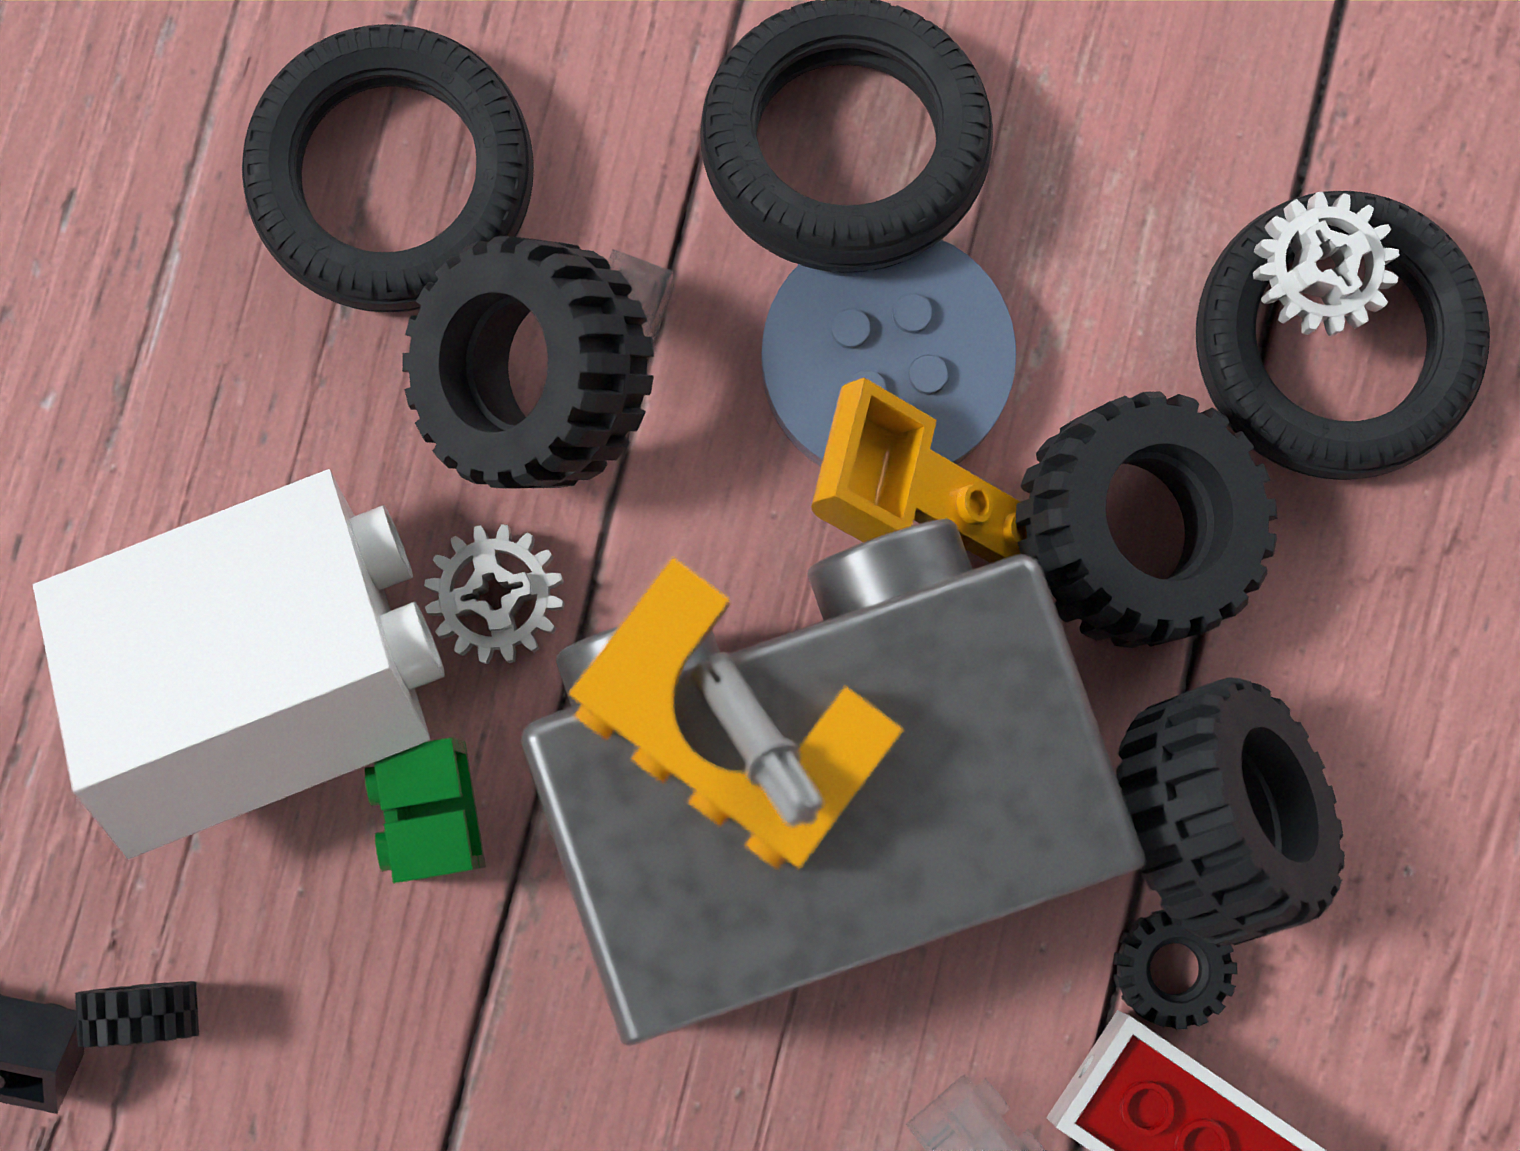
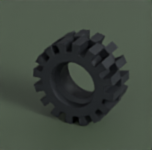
(1172, 1009)
(136, 1014)

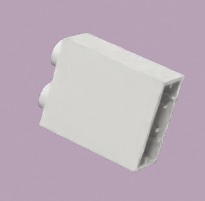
(234, 662)

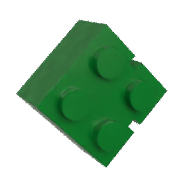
(426, 811)

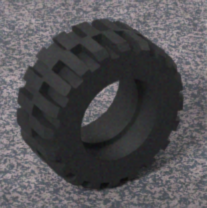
(463, 361)
(1220, 507)
(1231, 812)

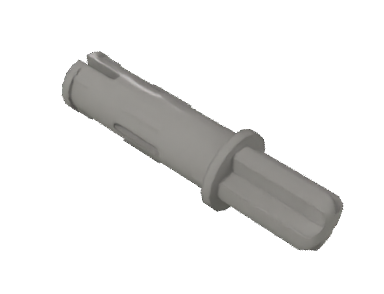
(768, 757)

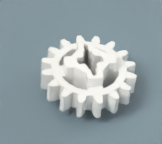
(1334, 286)
(487, 567)

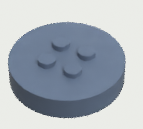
(916, 328)

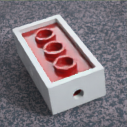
(1154, 1097)

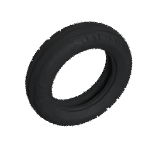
(859, 35)
(332, 73)
(1329, 448)

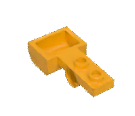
(885, 476)

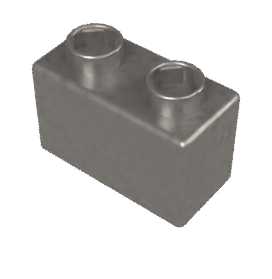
(967, 817)

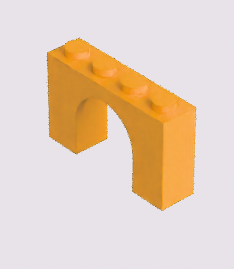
(633, 692)

